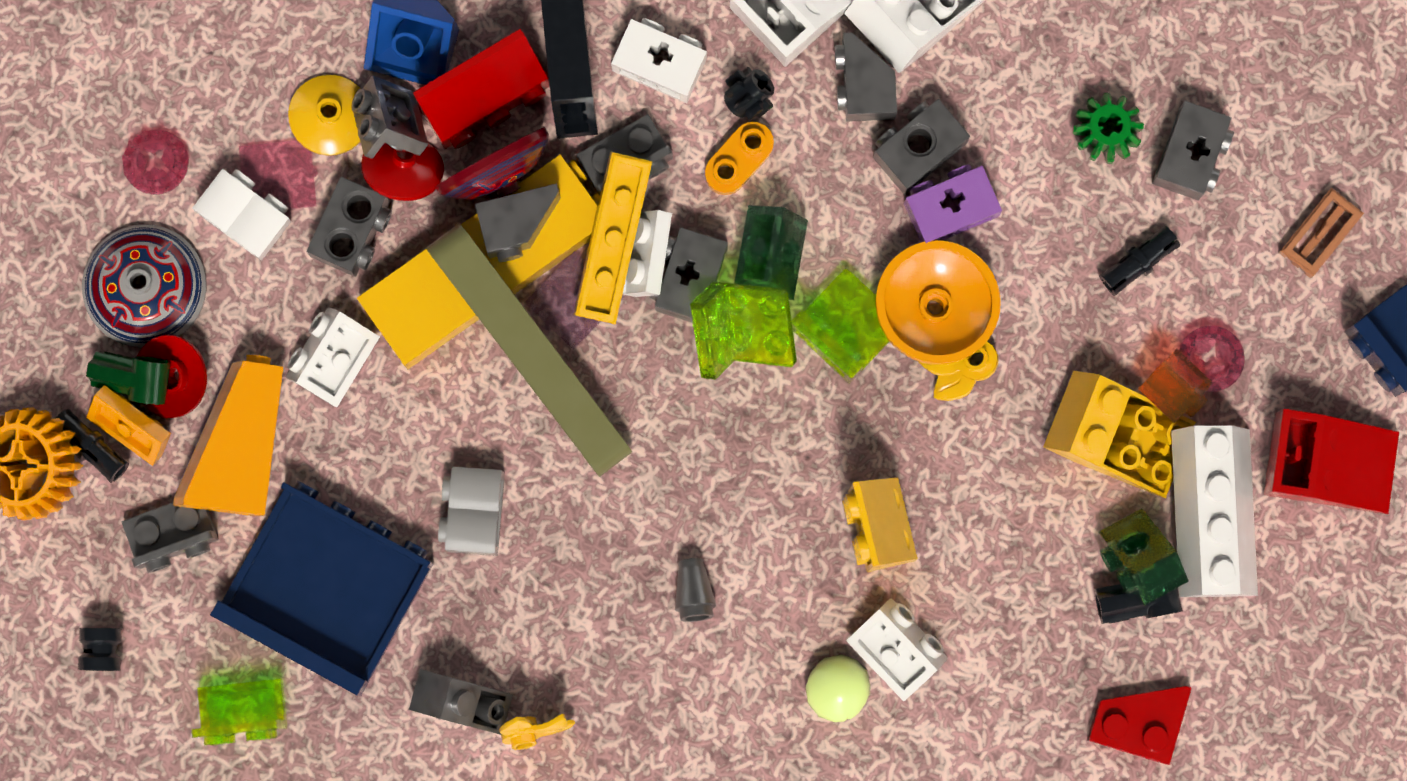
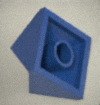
(410, 39)

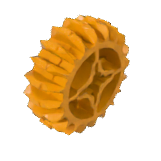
(41, 443)

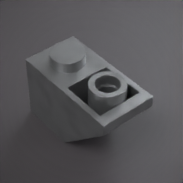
(868, 82)
(460, 701)

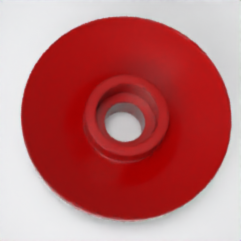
(402, 173)
(186, 394)

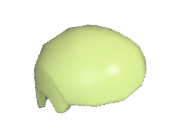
(838, 688)

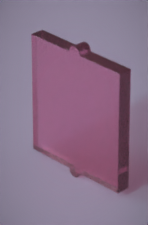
(282, 171)

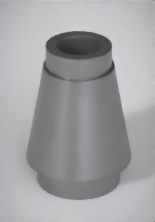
(694, 592)

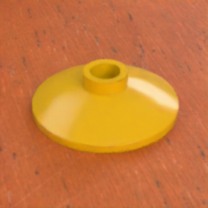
(311, 128)

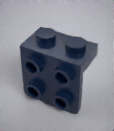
(1383, 341)

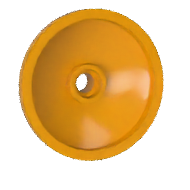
(953, 279)

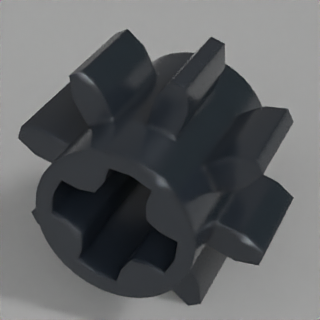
(749, 93)

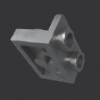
(388, 116)
(635, 140)
(168, 533)

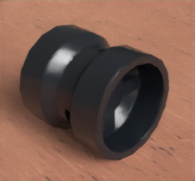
(99, 649)

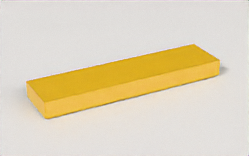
(612, 238)

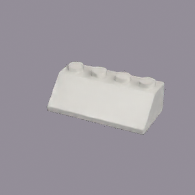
(1214, 510)

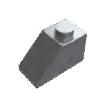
(515, 221)

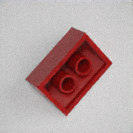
(483, 90)

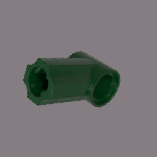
(139, 377)

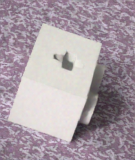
(672, 78)

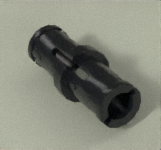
(1139, 260)
(93, 447)

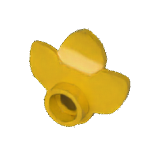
(959, 378)
(523, 731)

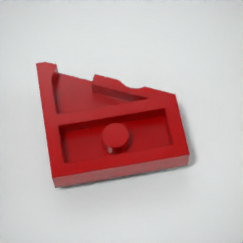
(1141, 723)

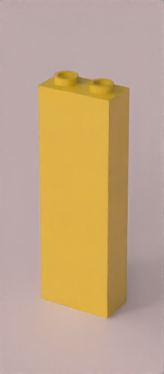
(421, 307)

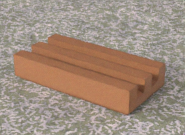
(1298, 260)

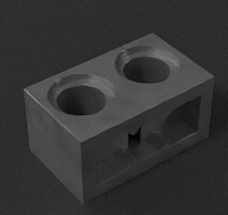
(338, 224)

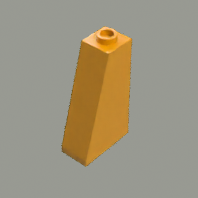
(236, 446)

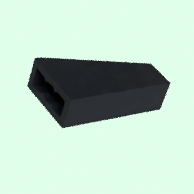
(569, 68)

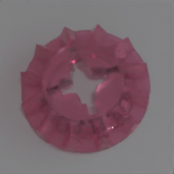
(174, 157)
(1228, 350)

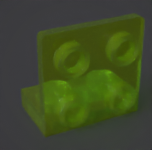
(742, 326)
(842, 326)
(240, 709)

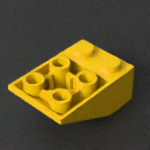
(1115, 432)
(880, 523)

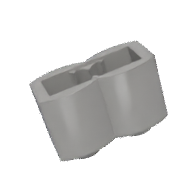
(473, 511)

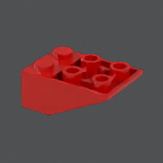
(1331, 461)

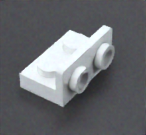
(648, 254)
(331, 355)
(898, 648)

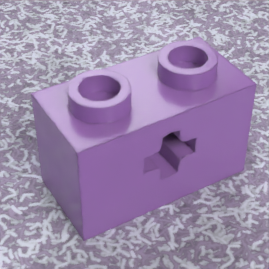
(976, 205)

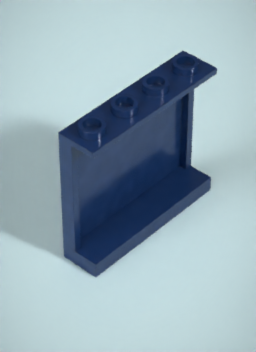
(324, 588)

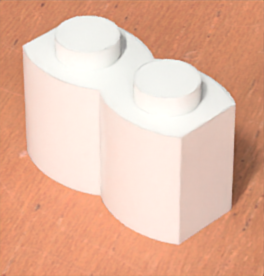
(242, 213)

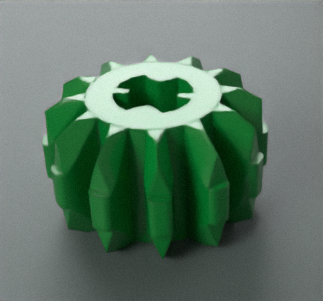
(1099, 115)

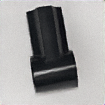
(1117, 606)

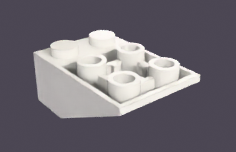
(788, 25)
(907, 27)

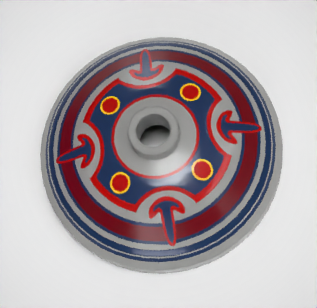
(164, 305)

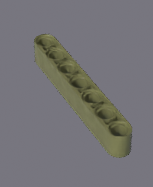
(529, 349)

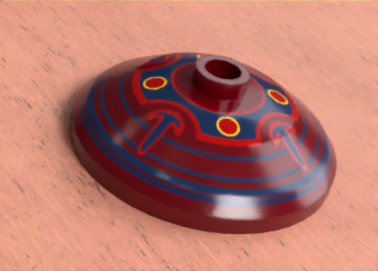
(497, 171)

